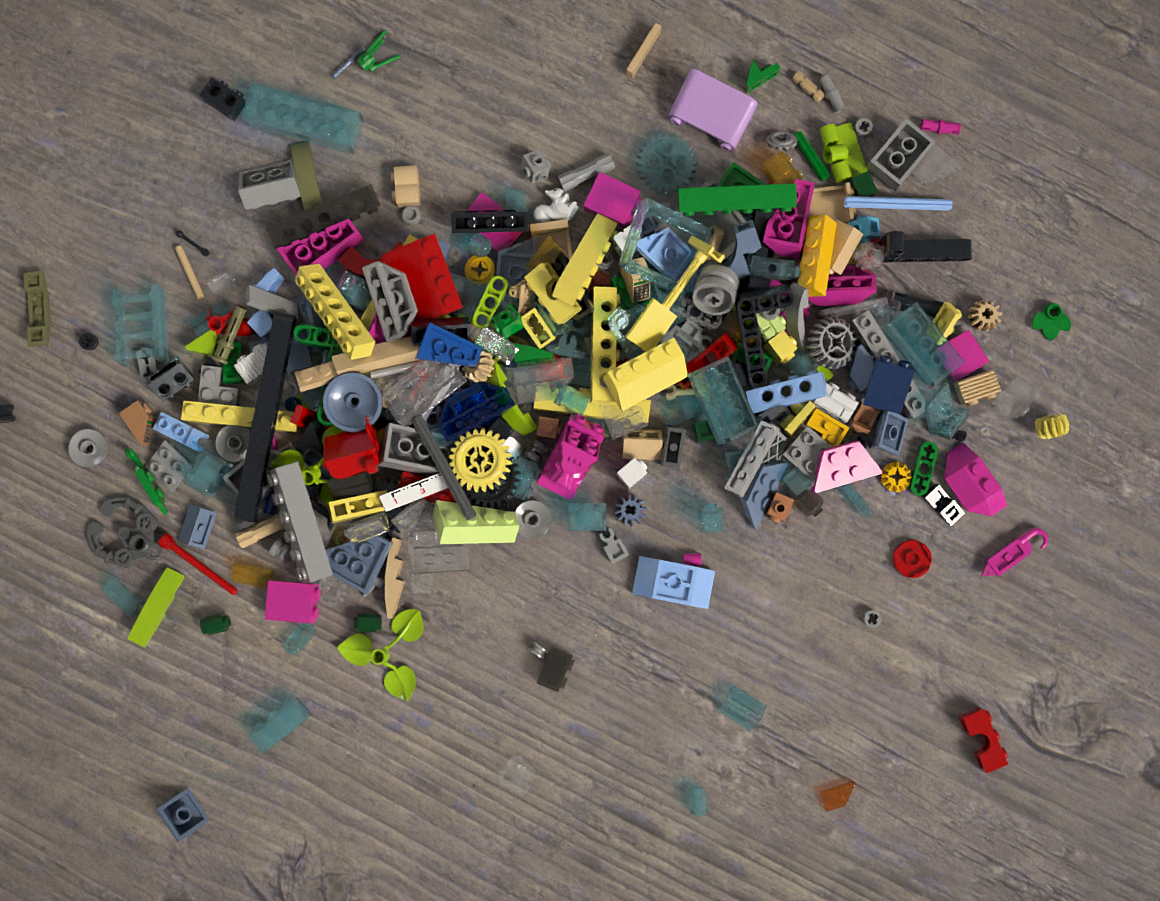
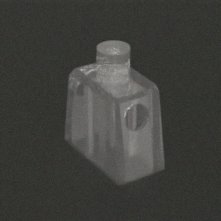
(495, 344)

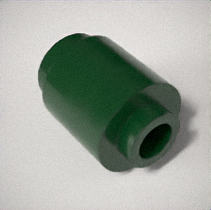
(368, 622)
(215, 624)

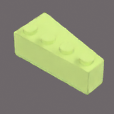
(487, 527)

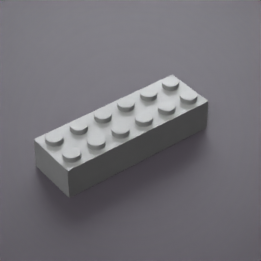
(299, 523)

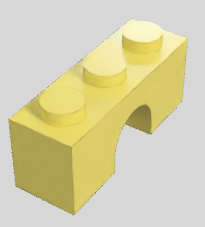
(541, 281)

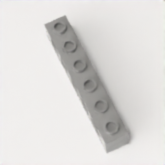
(876, 344)

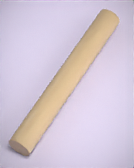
(189, 272)

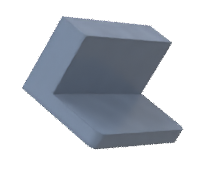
(197, 526)

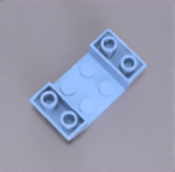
(673, 582)

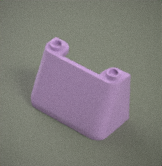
(713, 109)

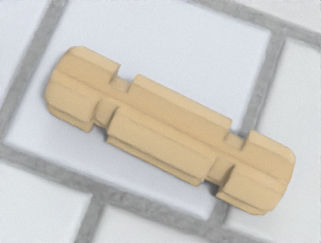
(808, 86)

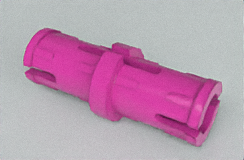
(940, 126)

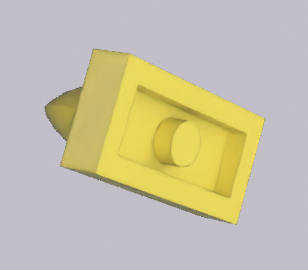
(947, 318)
(792, 423)

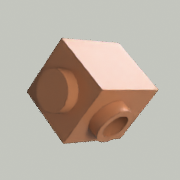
(548, 428)
(779, 508)

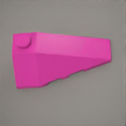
(787, 229)

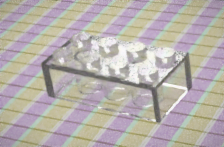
(420, 389)

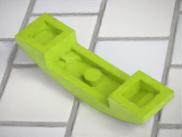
(520, 422)

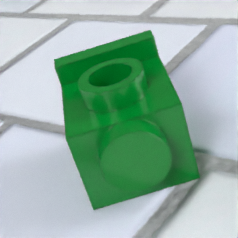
(507, 322)

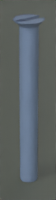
(348, 62)

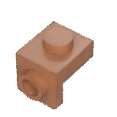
(864, 418)

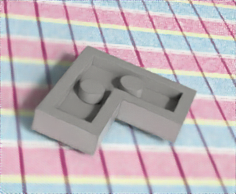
(210, 388)

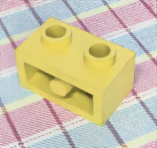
(781, 348)

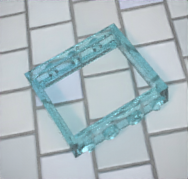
(672, 218)

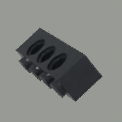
(490, 221)

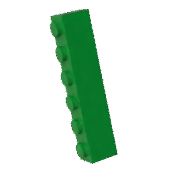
(737, 198)

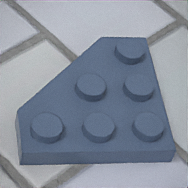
(359, 562)

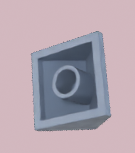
(889, 432)
(182, 815)

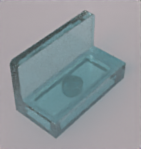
(201, 323)
(742, 708)

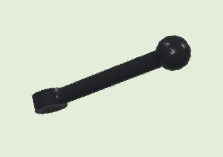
(205, 252)

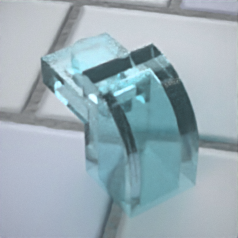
(571, 400)

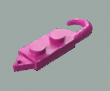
(1013, 553)

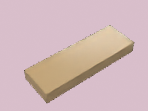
(643, 50)

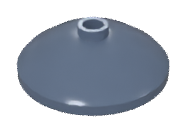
(339, 405)

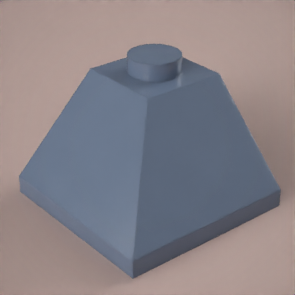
(859, 369)

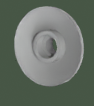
(225, 443)
(79, 448)
(542, 523)

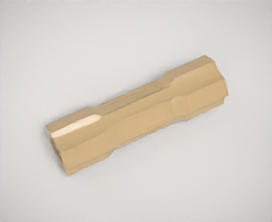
(253, 534)

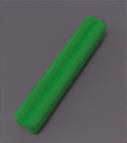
(811, 156)

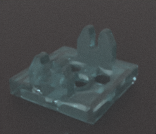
(567, 349)

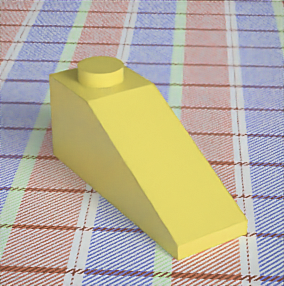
(355, 507)

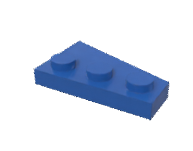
(447, 347)

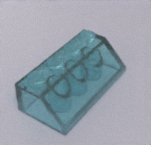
(923, 345)

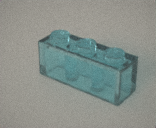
(279, 724)

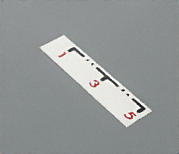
(413, 492)

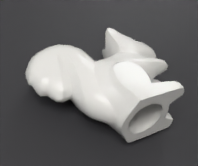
(559, 209)

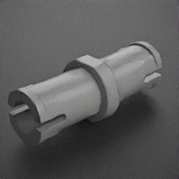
(832, 94)

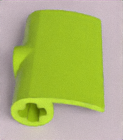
(842, 151)

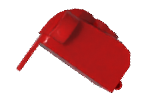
(352, 452)

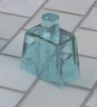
(774, 267)

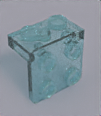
(942, 416)

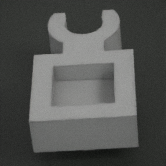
(695, 331)
(614, 549)

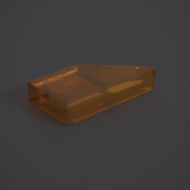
(837, 796)

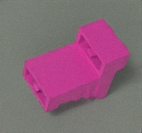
(572, 456)

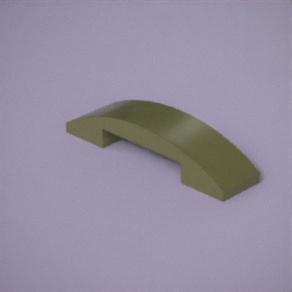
(306, 175)
(39, 309)

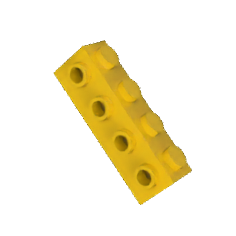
(817, 254)

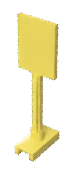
(657, 317)

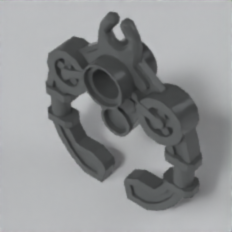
(131, 538)

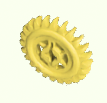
(483, 478)

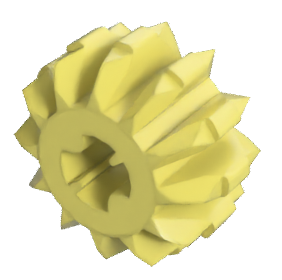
(1051, 426)

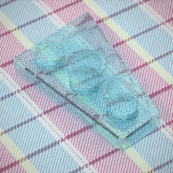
(620, 324)

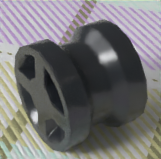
(6, 414)

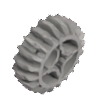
(839, 343)

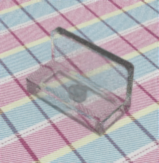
(367, 528)

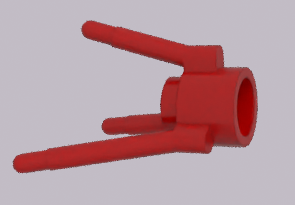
(218, 321)

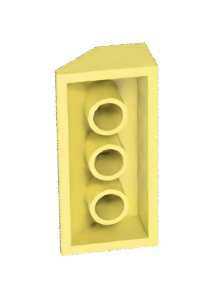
(646, 374)

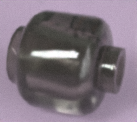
(809, 503)

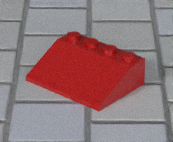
(427, 277)

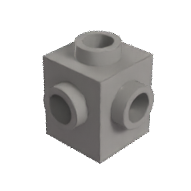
(535, 166)

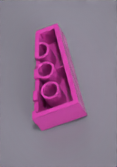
(322, 247)

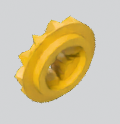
(474, 262)
(889, 482)

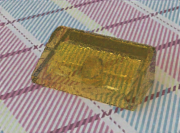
(251, 575)

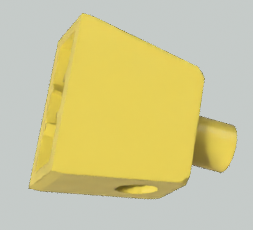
(537, 328)

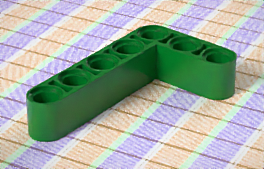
(329, 344)

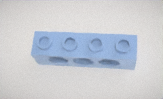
(817, 390)

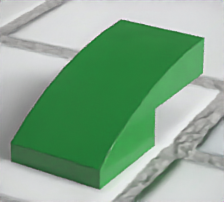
(230, 374)

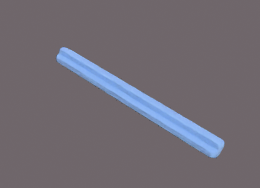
(897, 203)

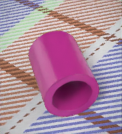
(692, 559)

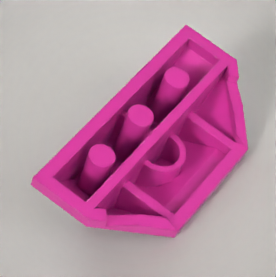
(848, 288)
(973, 482)

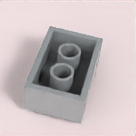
(900, 154)

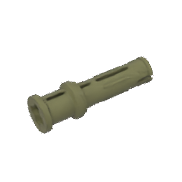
(228, 345)

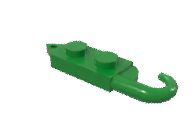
(147, 479)

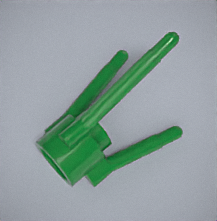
(366, 59)

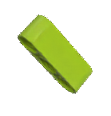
(498, 295)

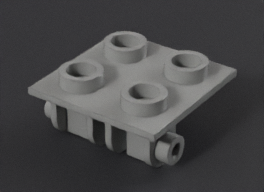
(805, 452)
(169, 465)

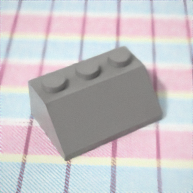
(268, 185)

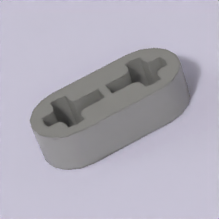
(144, 366)

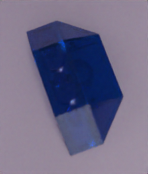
(473, 409)

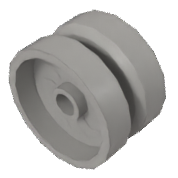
(715, 290)

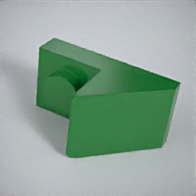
(757, 78)

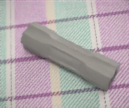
(575, 177)

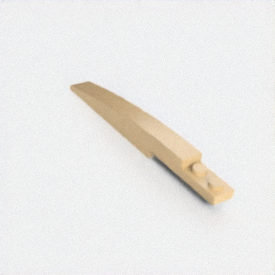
(382, 356)

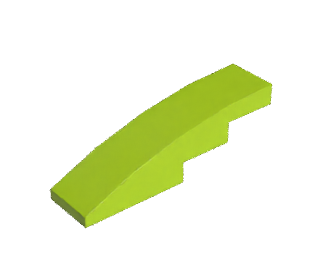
(155, 607)

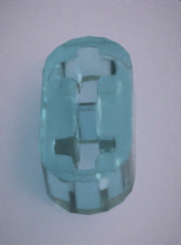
(297, 635)

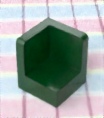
(864, 185)
(703, 432)

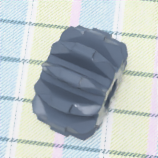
(631, 503)

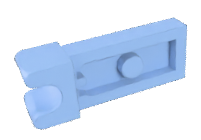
(179, 431)

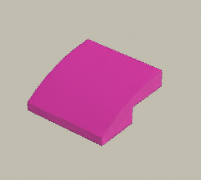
(970, 352)

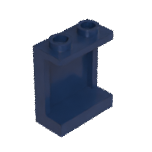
(888, 384)

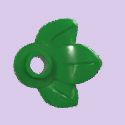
(1051, 324)

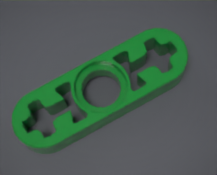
(924, 483)

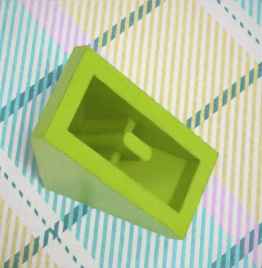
(205, 344)

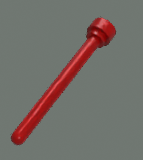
(168, 543)

